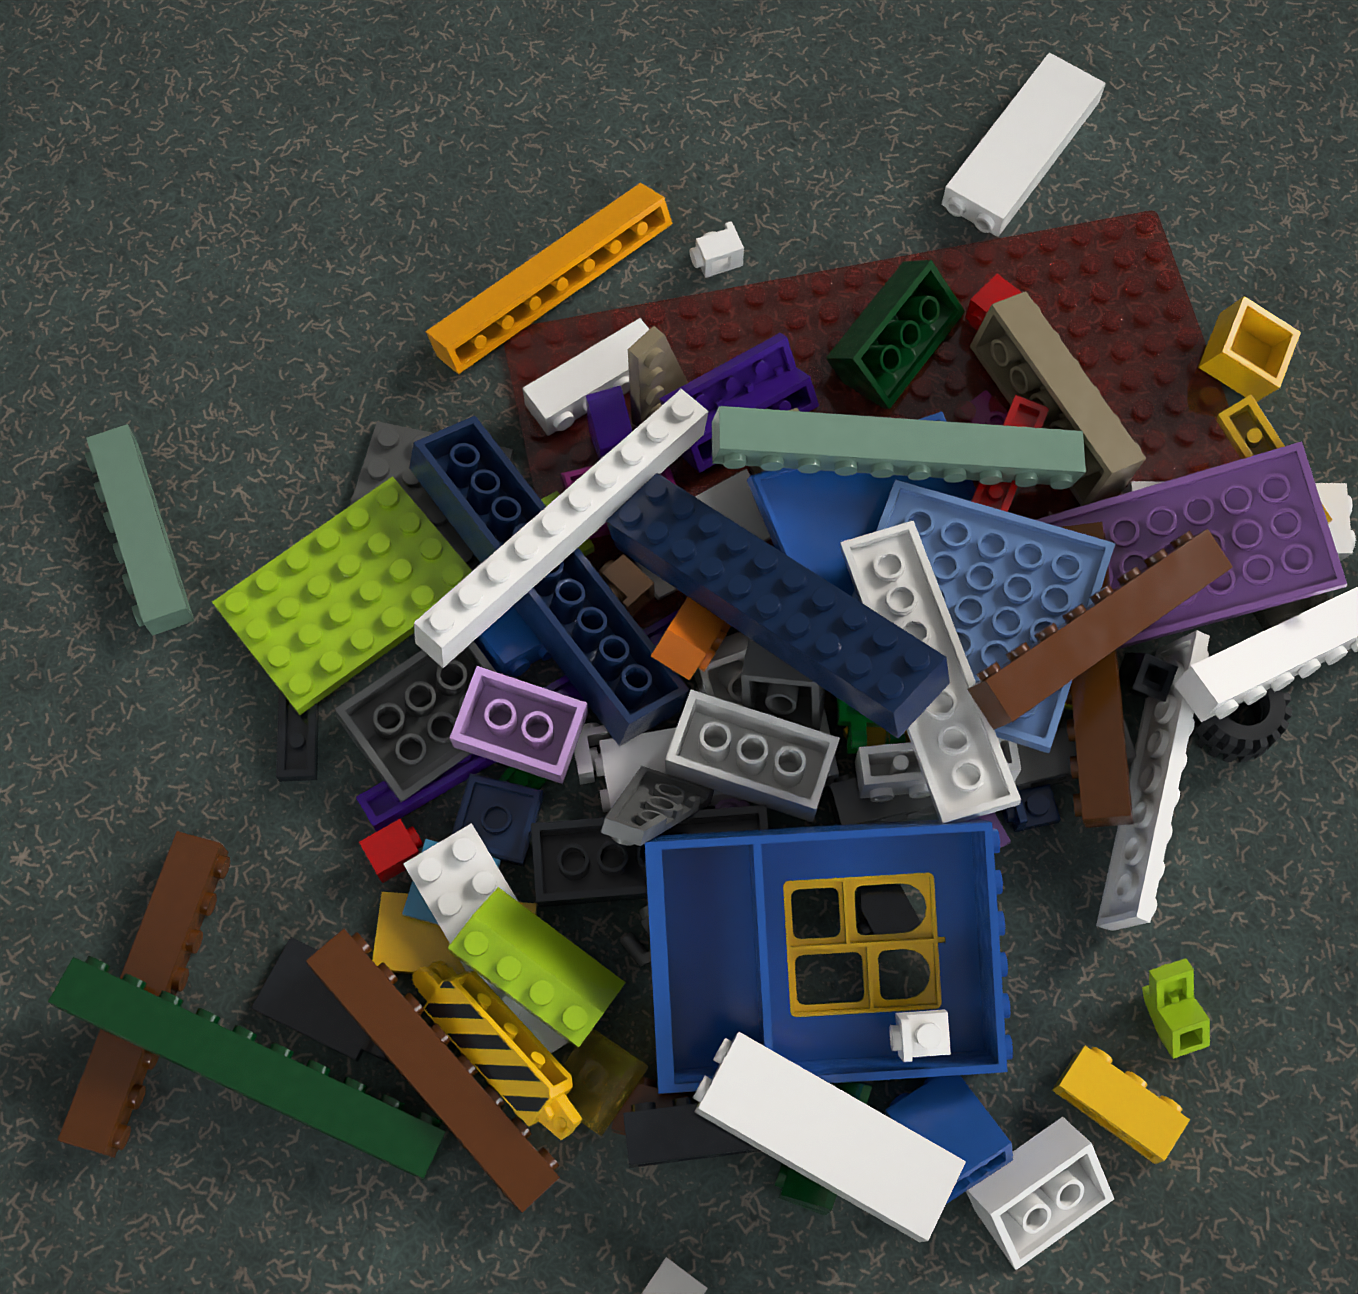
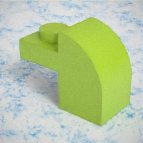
(1174, 1010)

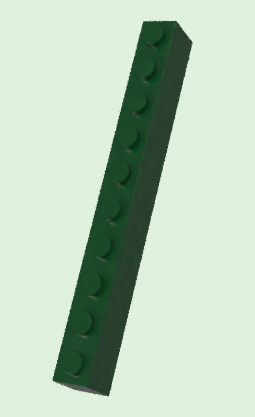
(248, 1067)

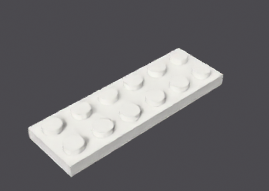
(454, 883)

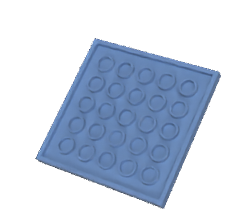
(1002, 583)

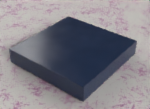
(500, 816)

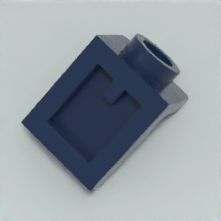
(1035, 809)

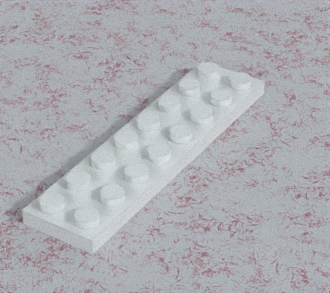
(951, 736)
(1154, 785)

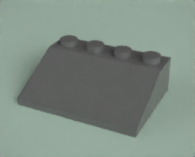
(408, 719)

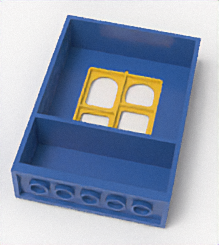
(730, 947)

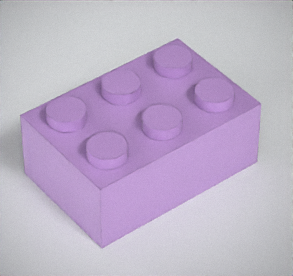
(519, 724)

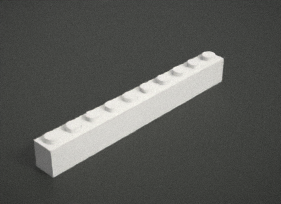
(558, 529)

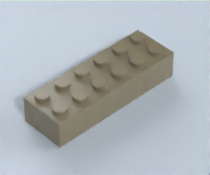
(1033, 362)

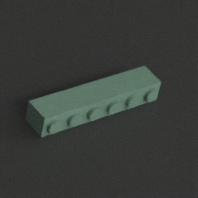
(139, 531)

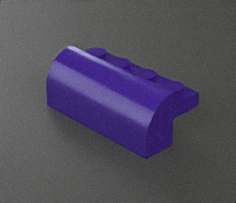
(755, 379)

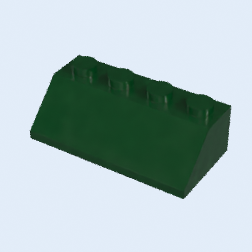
(896, 333)

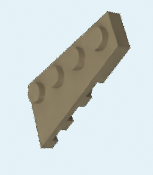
(651, 374)

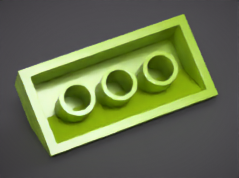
(536, 967)

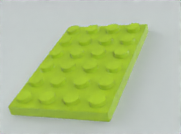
(343, 594)

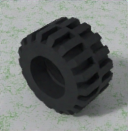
(1246, 741)

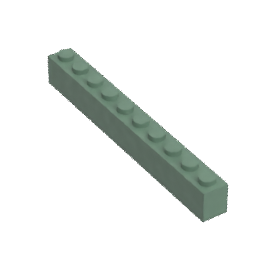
(896, 447)

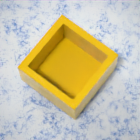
(1249, 349)

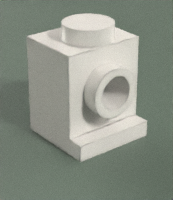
(718, 251)

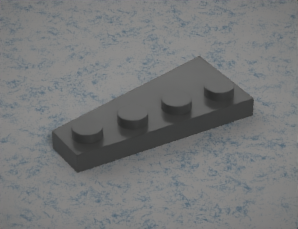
(652, 806)

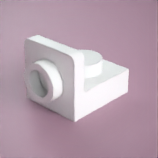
(584, 755)
(920, 1034)

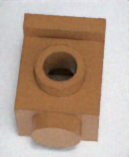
(628, 583)

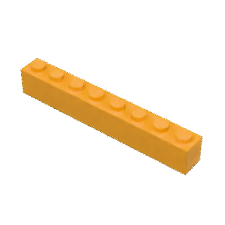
(549, 277)

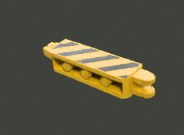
(499, 1046)

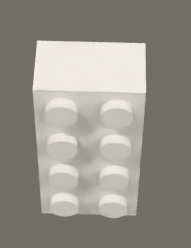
(751, 755)

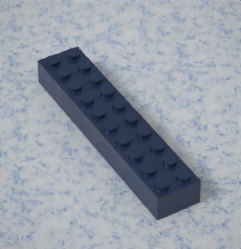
(781, 605)
(571, 606)

